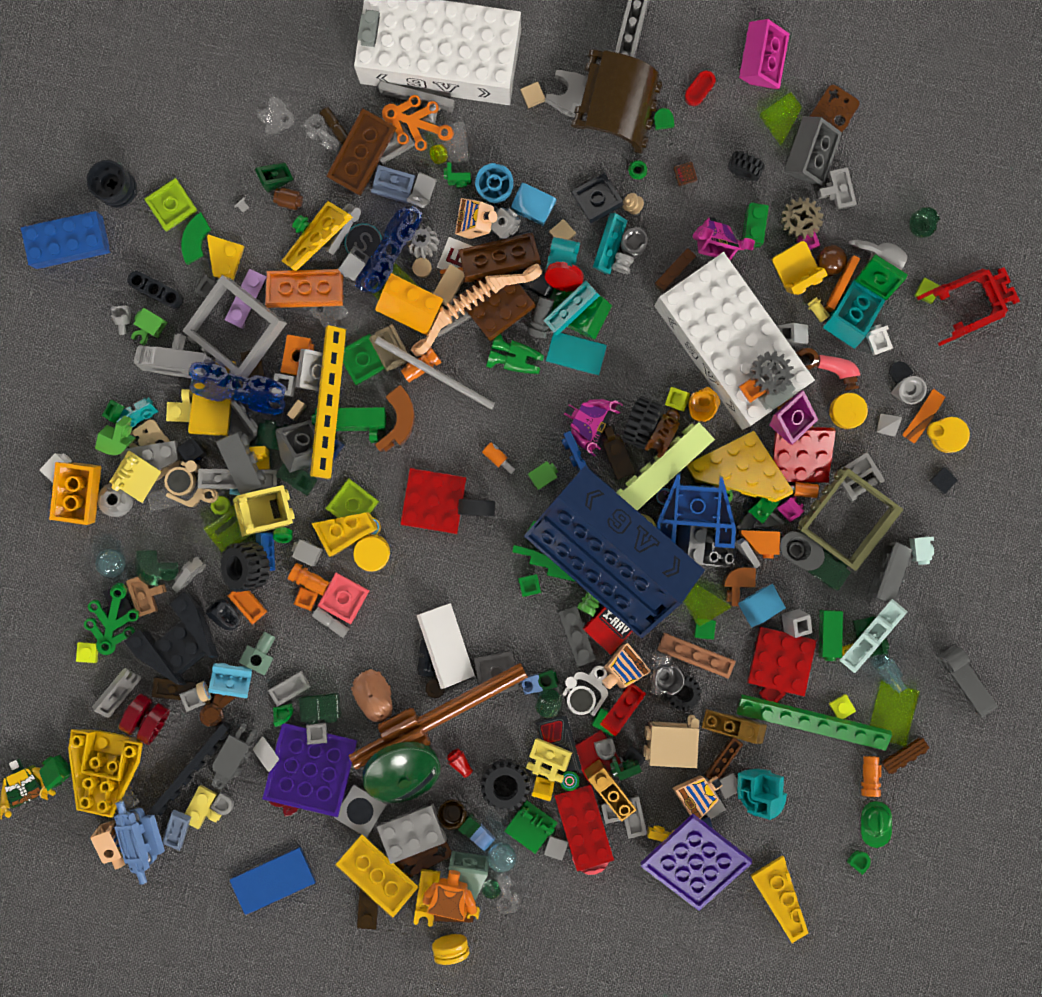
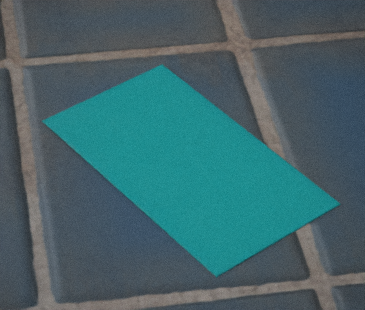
(576, 353)

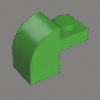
(117, 439)

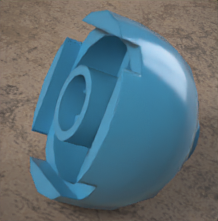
(494, 183)

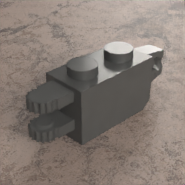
(231, 756)

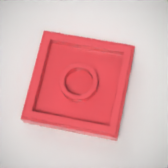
(343, 598)

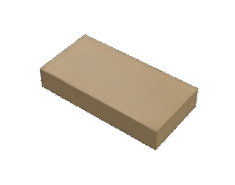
(449, 284)

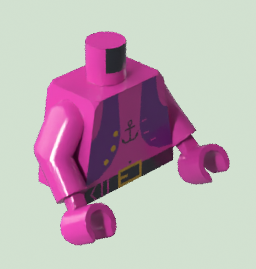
(717, 238)
(590, 421)

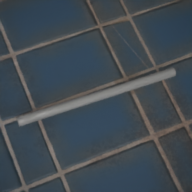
(435, 373)

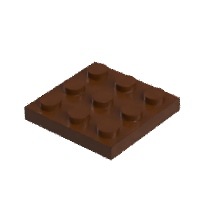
(500, 309)

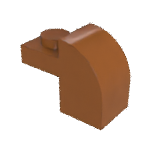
(738, 578)

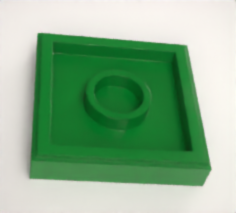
(881, 277)
(362, 360)

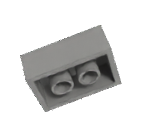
(411, 833)

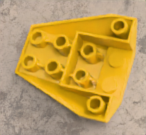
(101, 768)

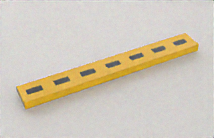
(328, 402)

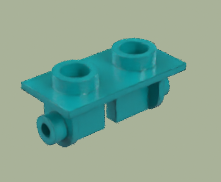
(143, 411)

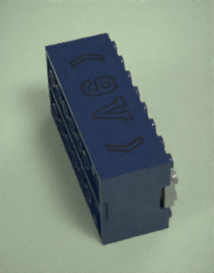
(614, 553)

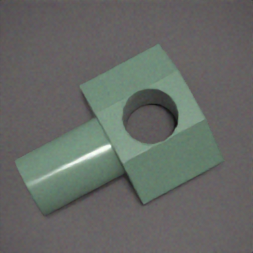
(261, 649)

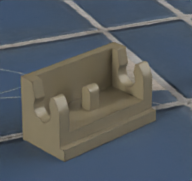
(388, 359)

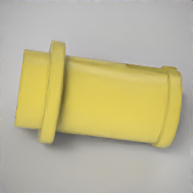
(818, 309)

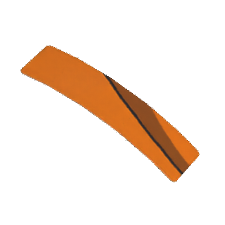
(924, 416)

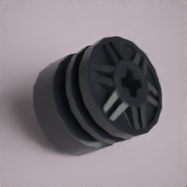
(103, 179)

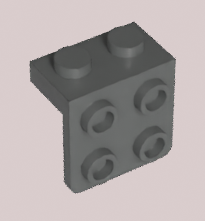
(239, 422)

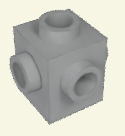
(506, 222)

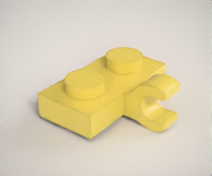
(180, 411)
(200, 807)

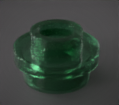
(486, 890)

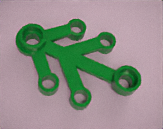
(110, 622)

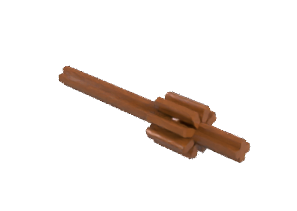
(412, 728)

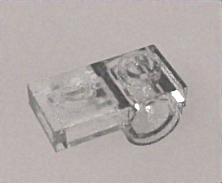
(326, 139)
(505, 882)

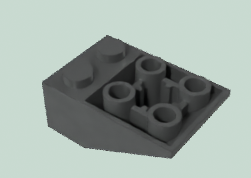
(700, 546)

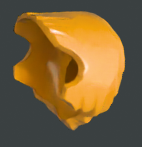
(703, 404)

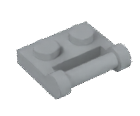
(861, 466)

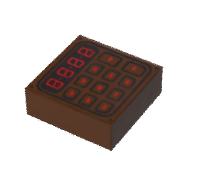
(685, 174)

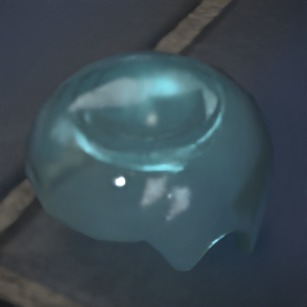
(110, 563)
(501, 857)

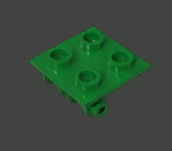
(531, 827)

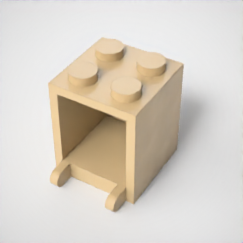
(672, 743)

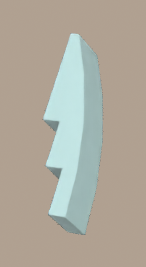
(873, 636)

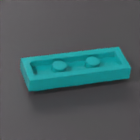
(610, 243)
(571, 308)

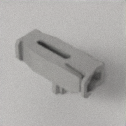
(170, 361)

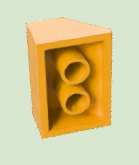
(409, 304)
(75, 492)

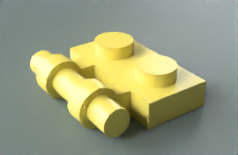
(551, 755)

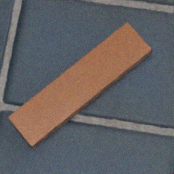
(696, 655)

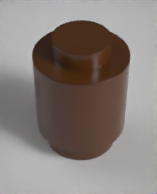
(288, 198)

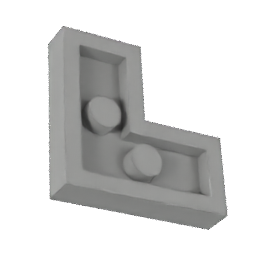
(634, 823)

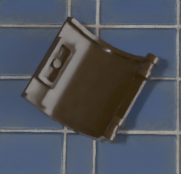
(619, 97)

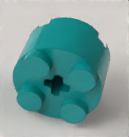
(563, 251)

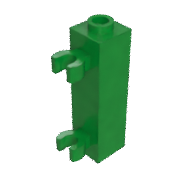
(360, 420)

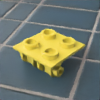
(135, 476)

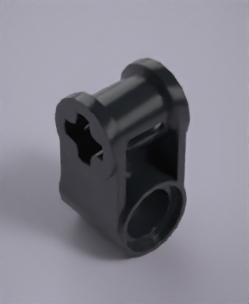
(538, 286)

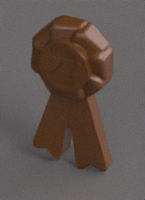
(212, 714)

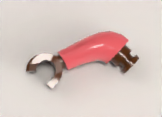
(843, 368)

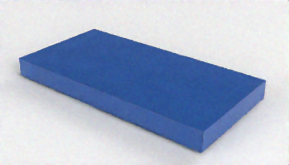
(272, 880)

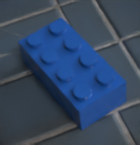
(65, 240)

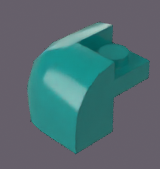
(761, 792)

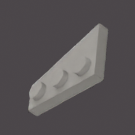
(158, 455)

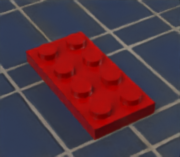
(584, 828)

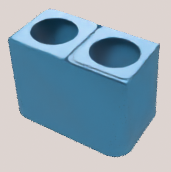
(533, 204)
(761, 605)

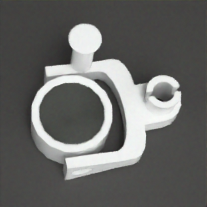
(581, 698)

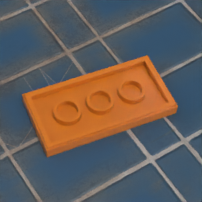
(304, 288)

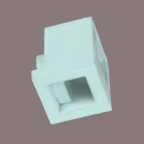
(922, 549)

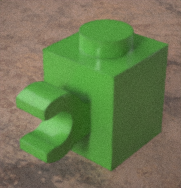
(149, 325)

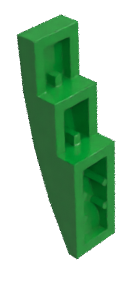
(542, 560)

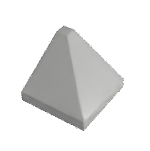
(888, 424)

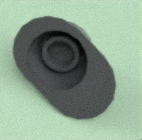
(802, 551)

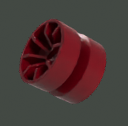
(139, 716)

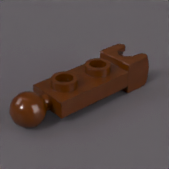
(664, 432)

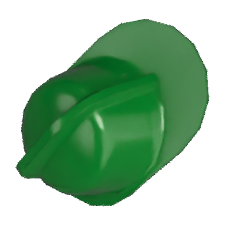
(876, 824)

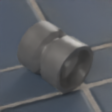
(634, 242)

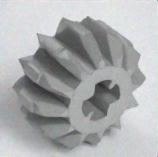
(429, 243)

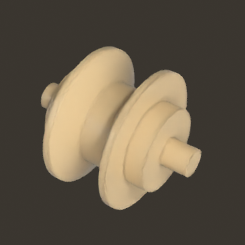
(633, 203)

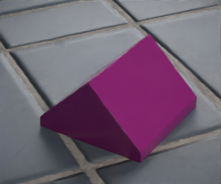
(794, 418)

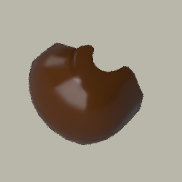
(832, 259)

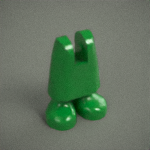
(516, 356)

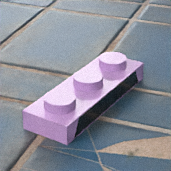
(239, 310)

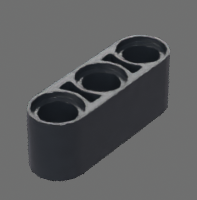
(147, 286)

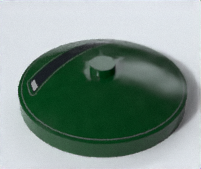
(401, 772)

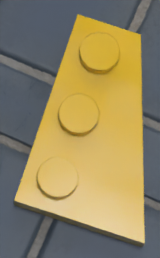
(344, 531)

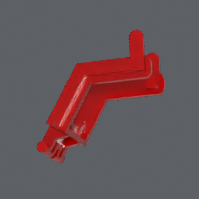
(995, 290)

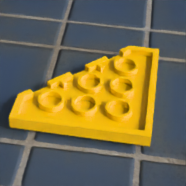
(744, 468)

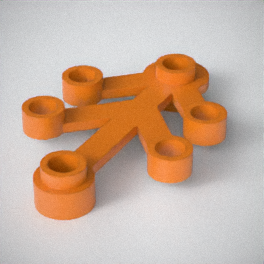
(413, 121)

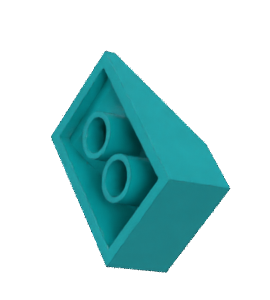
(854, 314)

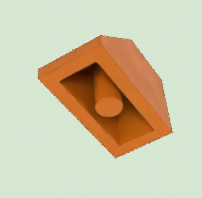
(762, 542)

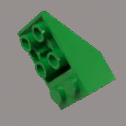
(591, 319)

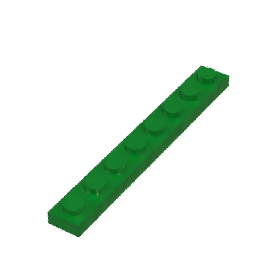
(813, 722)

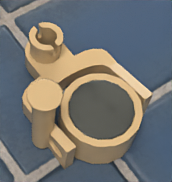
(182, 481)

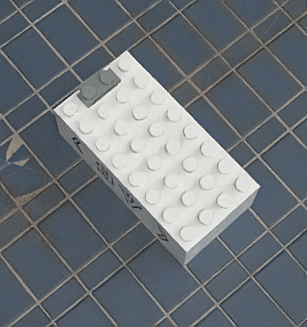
(439, 48)
(725, 333)

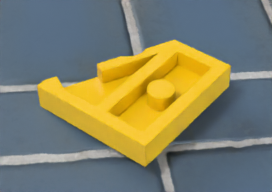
(224, 256)

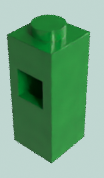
(830, 634)

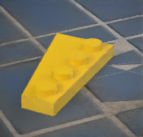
(319, 231)
(778, 891)

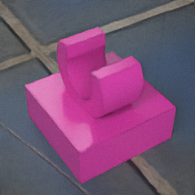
(791, 509)

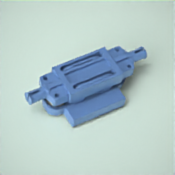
(137, 839)

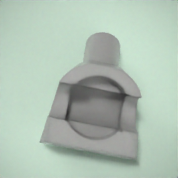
(121, 315)

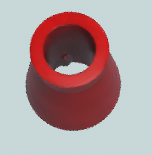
(459, 762)

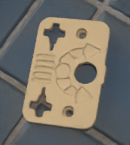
(151, 437)

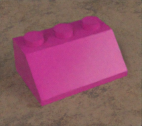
(764, 54)

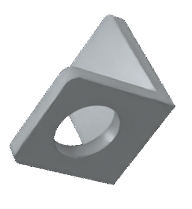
(422, 190)

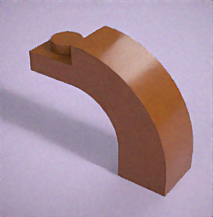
(405, 419)

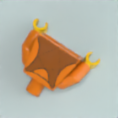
(450, 898)

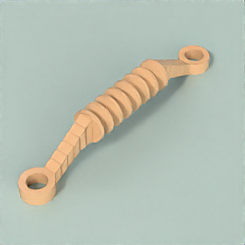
(492, 283)

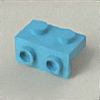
(230, 680)

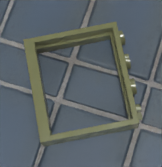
(875, 534)

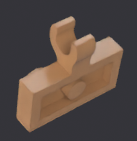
(143, 595)

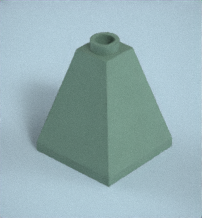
(472, 869)

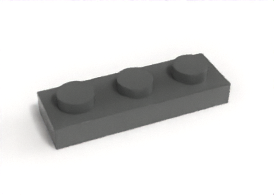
(577, 636)

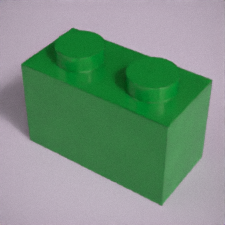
(755, 223)

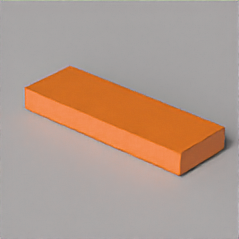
(842, 283)

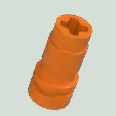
(411, 372)
(308, 579)
(871, 777)

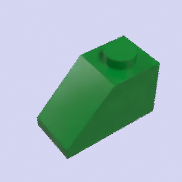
(54, 772)

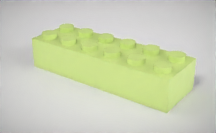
(659, 473)

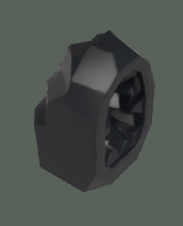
(223, 615)

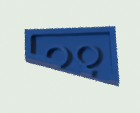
(570, 443)

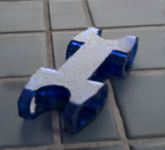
(396, 235)
(222, 385)

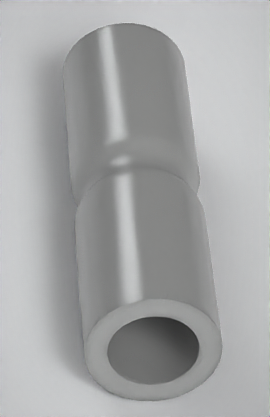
(329, 621)

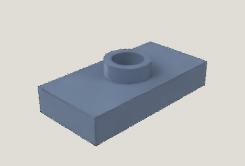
(176, 830)

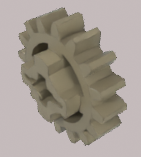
(810, 220)

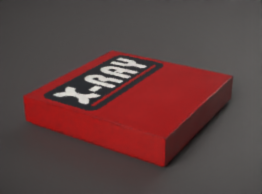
(607, 630)

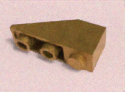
(734, 726)
(609, 790)

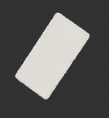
(265, 754)

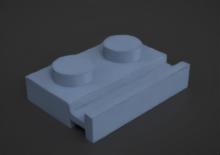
(393, 184)

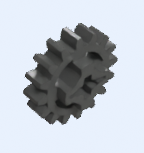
(773, 365)

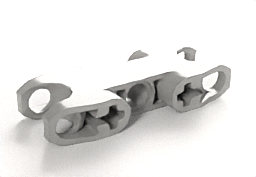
(573, 97)

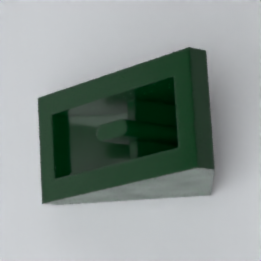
(274, 176)

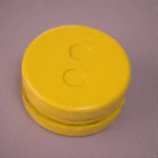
(848, 411)
(957, 435)
(371, 552)
(450, 949)

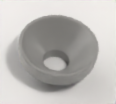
(122, 506)

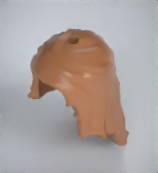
(373, 695)

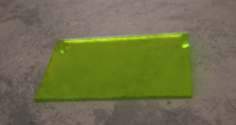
(895, 712)

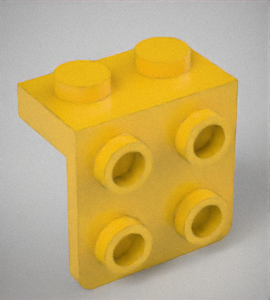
(798, 268)

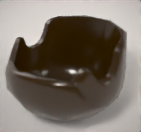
(451, 814)

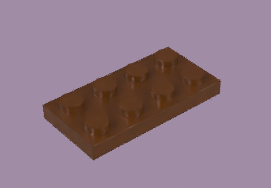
(361, 152)
(499, 257)

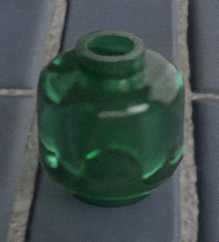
(548, 703)

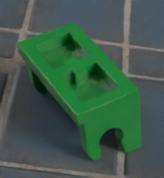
(763, 508)

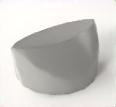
(910, 390)

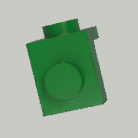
(461, 180)

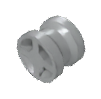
(622, 263)

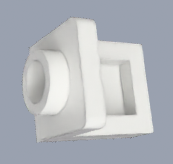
(879, 339)

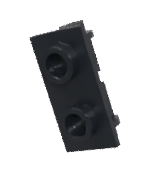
(425, 664)

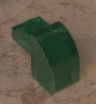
(298, 479)
(151, 571)

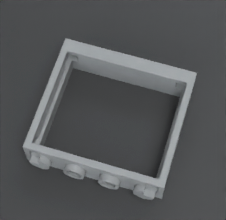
(261, 346)

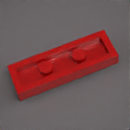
(623, 709)

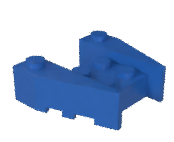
(698, 507)

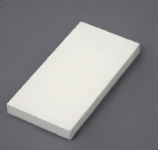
(445, 645)

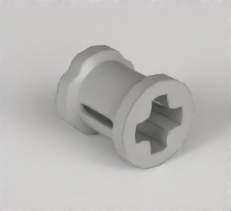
(431, 118)

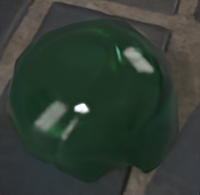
(924, 222)

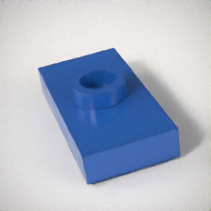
(267, 542)

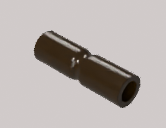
(333, 123)

